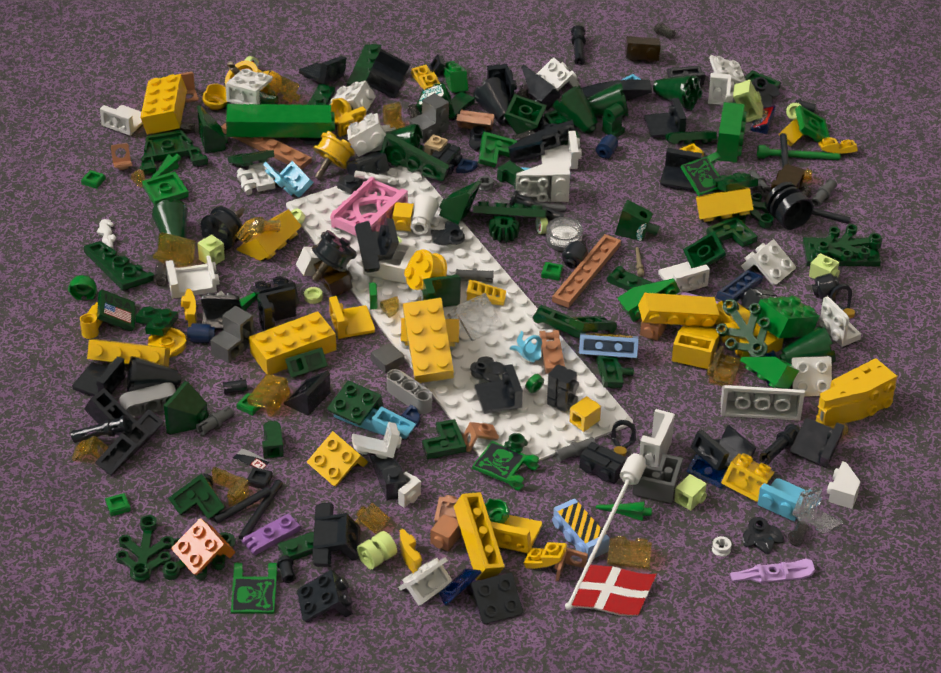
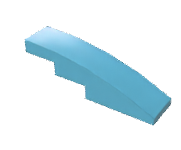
(378, 421)

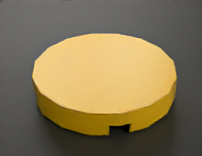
(173, 338)

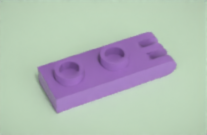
(271, 534)

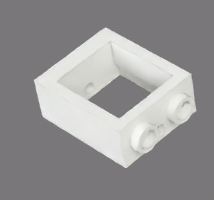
(393, 272)

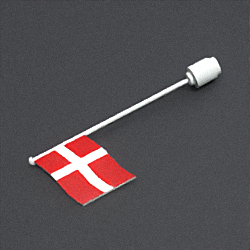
(611, 587)

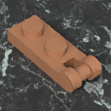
(551, 350)

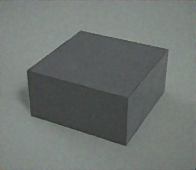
(387, 357)

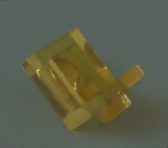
(372, 517)

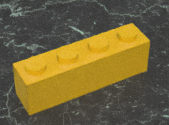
(678, 309)
(771, 340)
(109, 350)
(478, 535)

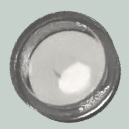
(562, 231)

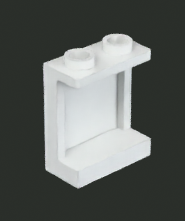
(197, 278)
(654, 448)

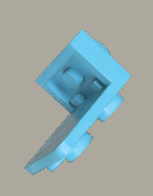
(291, 177)
(780, 497)

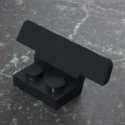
(376, 245)
(333, 534)

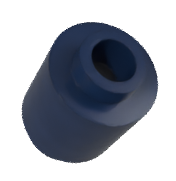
(607, 146)
(200, 333)

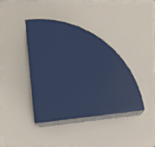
(465, 165)
(412, 414)

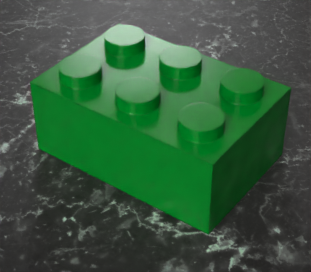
(731, 132)
(788, 316)

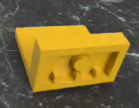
(350, 321)
(335, 459)
(747, 476)
(517, 533)

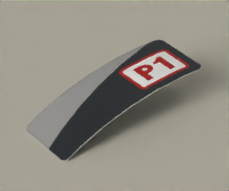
(251, 459)

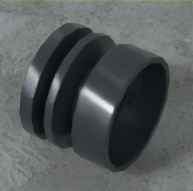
(789, 205)

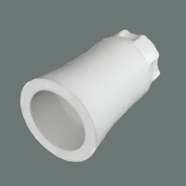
(424, 210)

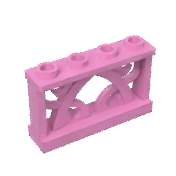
(364, 196)

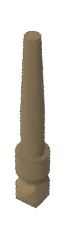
(640, 268)

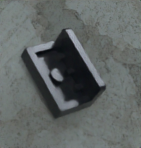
(685, 71)

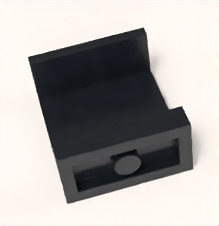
(387, 73)
(721, 451)

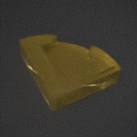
(137, 177)
(390, 306)

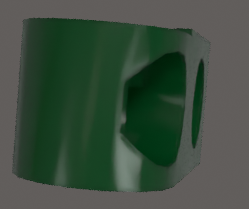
(613, 121)
(508, 172)
(273, 440)

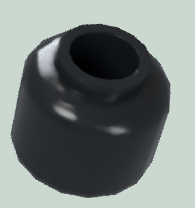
(574, 253)
(824, 285)

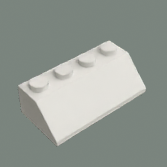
(762, 402)

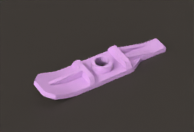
(784, 571)

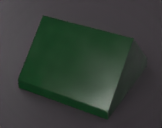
(524, 114)

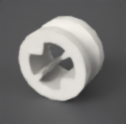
(721, 552)

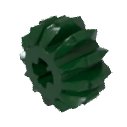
(504, 228)

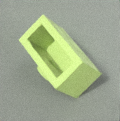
(746, 94)

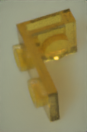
(393, 115)
(237, 485)

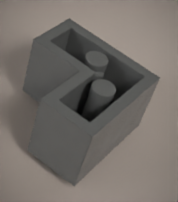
(434, 117)
(235, 335)
(660, 482)

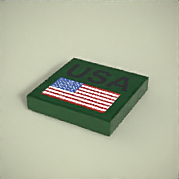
(116, 310)

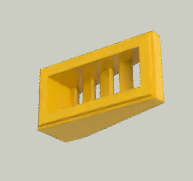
(477, 288)

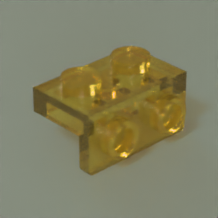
(283, 86)
(270, 393)

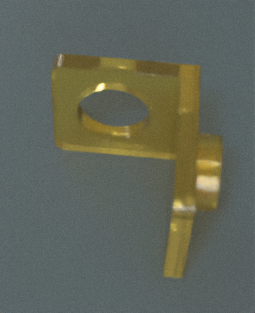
(88, 446)

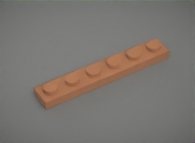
(281, 151)
(586, 271)

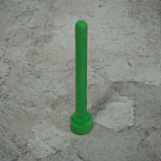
(763, 151)

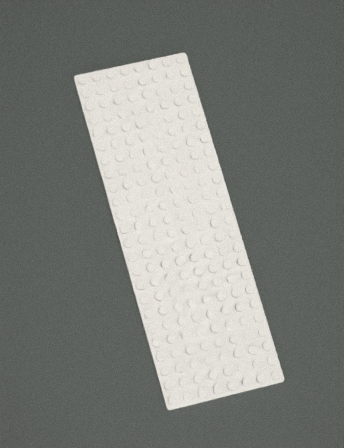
(538, 422)

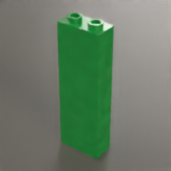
(279, 120)

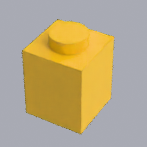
(402, 216)
(585, 413)

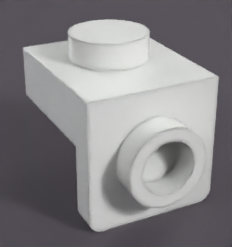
(410, 491)

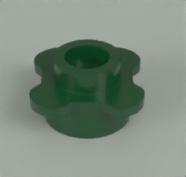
(516, 442)

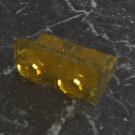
(175, 248)
(723, 369)
(629, 552)

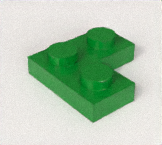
(492, 146)

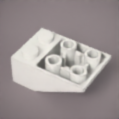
(545, 182)

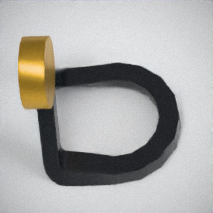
(850, 312)
(622, 449)

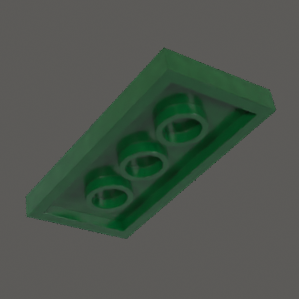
(808, 246)

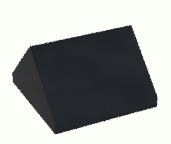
(310, 393)

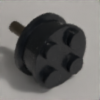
(223, 225)
(333, 253)

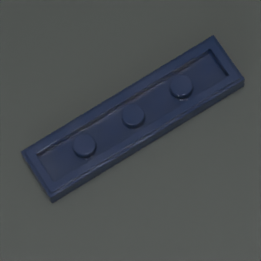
(737, 288)

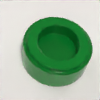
(534, 383)

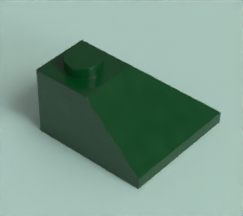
(210, 132)
(459, 203)
(706, 251)
(184, 410)

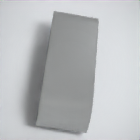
(409, 391)
(150, 398)

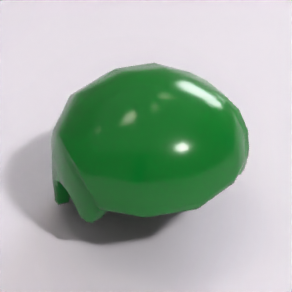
(82, 286)
(497, 510)

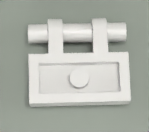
(260, 179)

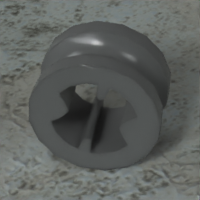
(486, 183)

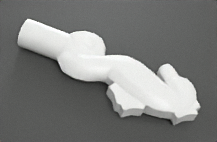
(381, 178)
(105, 231)

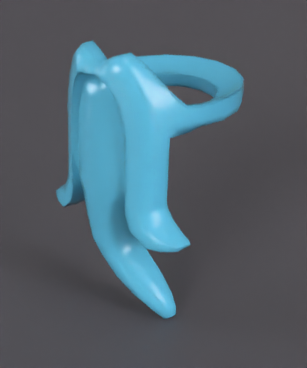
(527, 348)

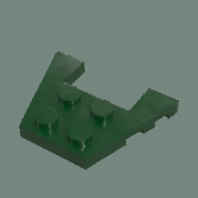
(172, 143)

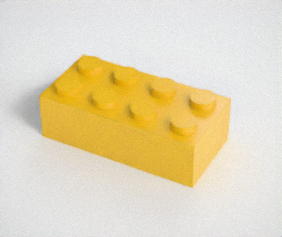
(163, 104)
(291, 339)
(428, 340)

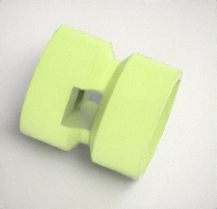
(377, 549)

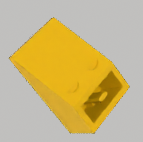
(695, 345)

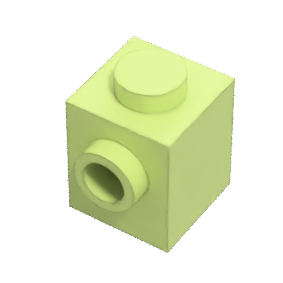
(211, 247)
(823, 265)
(690, 492)

